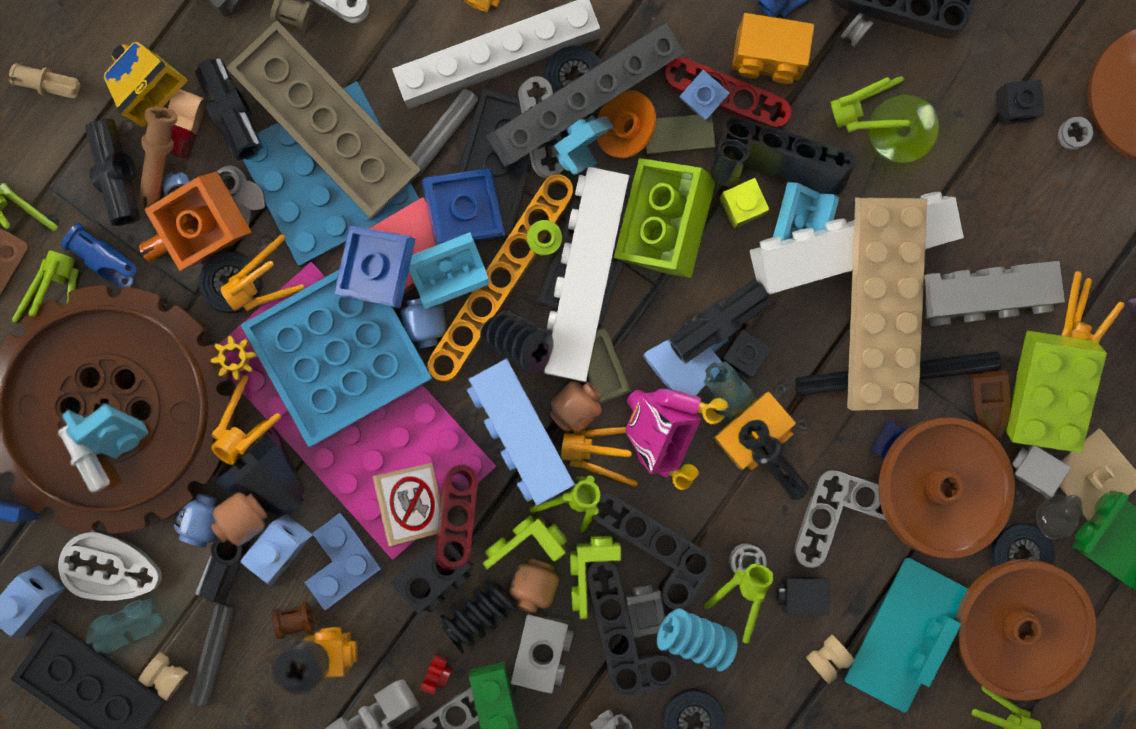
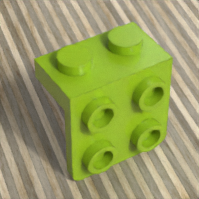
(550, 539)
(599, 549)

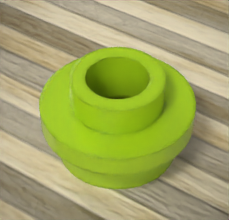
(550, 247)

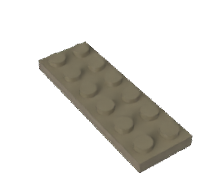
(324, 119)

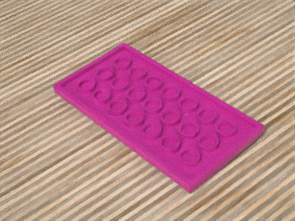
(393, 438)

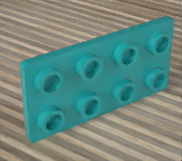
(907, 636)

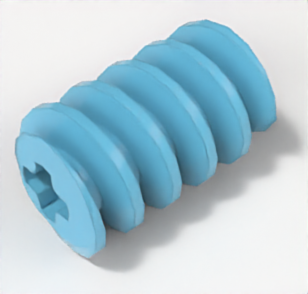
(697, 639)

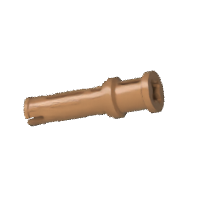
(157, 145)

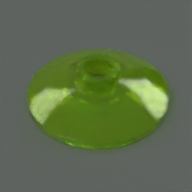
(923, 128)

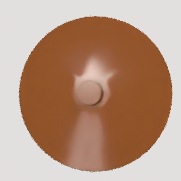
(1113, 95)
(946, 487)
(1025, 629)

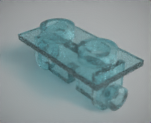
(109, 631)

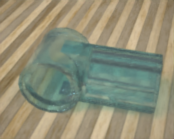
(726, 384)

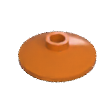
(623, 111)

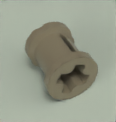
(293, 13)

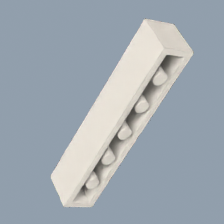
(496, 52)
(830, 250)
(586, 272)

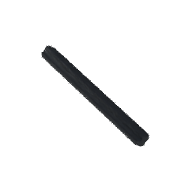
(928, 370)

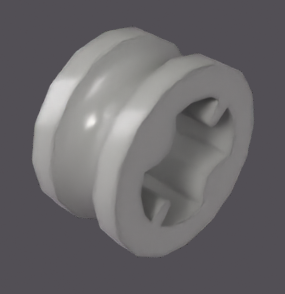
(857, 29)
(1080, 124)

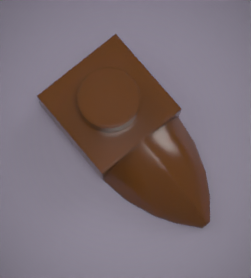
(992, 400)

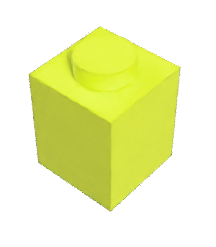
(744, 203)

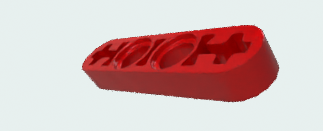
(733, 86)

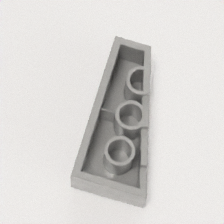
(992, 291)

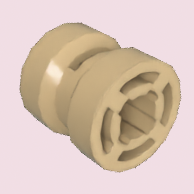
(830, 659)
(164, 677)

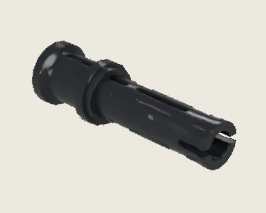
(791, 482)

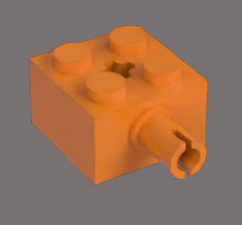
(194, 222)

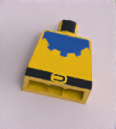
(141, 81)

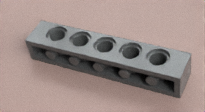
(585, 94)

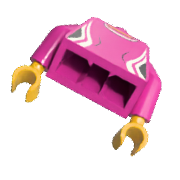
(664, 428)

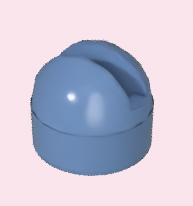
(172, 180)

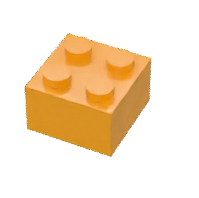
(772, 48)

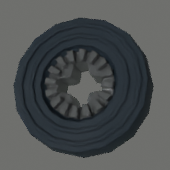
(564, 61)
(213, 274)
(1028, 537)
(690, 702)

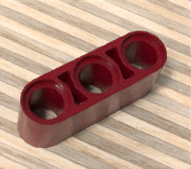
(463, 501)

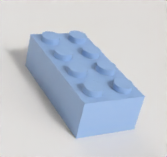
(520, 431)

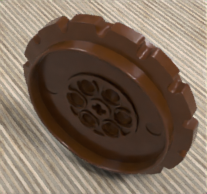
(171, 374)

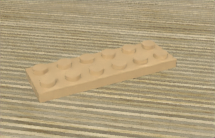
(886, 303)

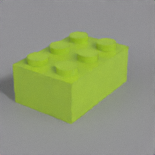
(1055, 391)

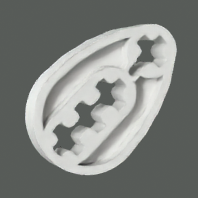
(97, 585)

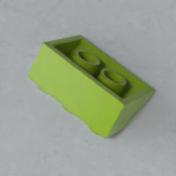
(665, 217)

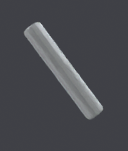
(444, 129)

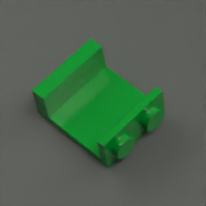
(1111, 537)

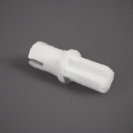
(86, 462)

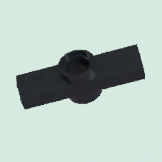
(228, 109)
(112, 172)
(719, 321)
(220, 573)

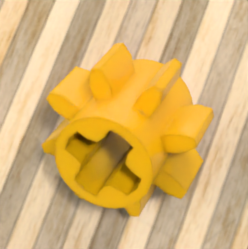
(223, 360)

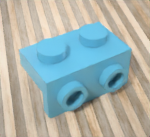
(573, 149)
(804, 209)
(448, 270)
(105, 431)

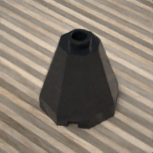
(265, 474)

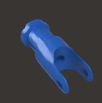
(99, 256)

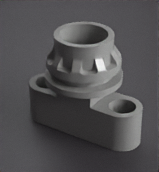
(393, 707)

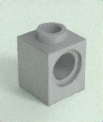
(1039, 470)

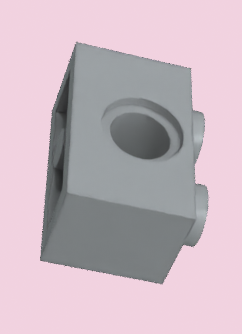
(532, 672)

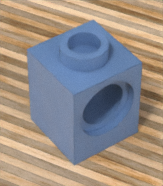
(704, 95)

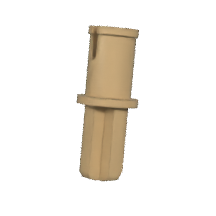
(44, 81)

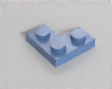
(350, 563)

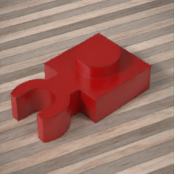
(437, 674)

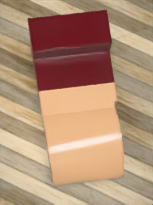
(190, 112)

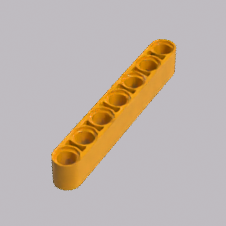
(498, 296)

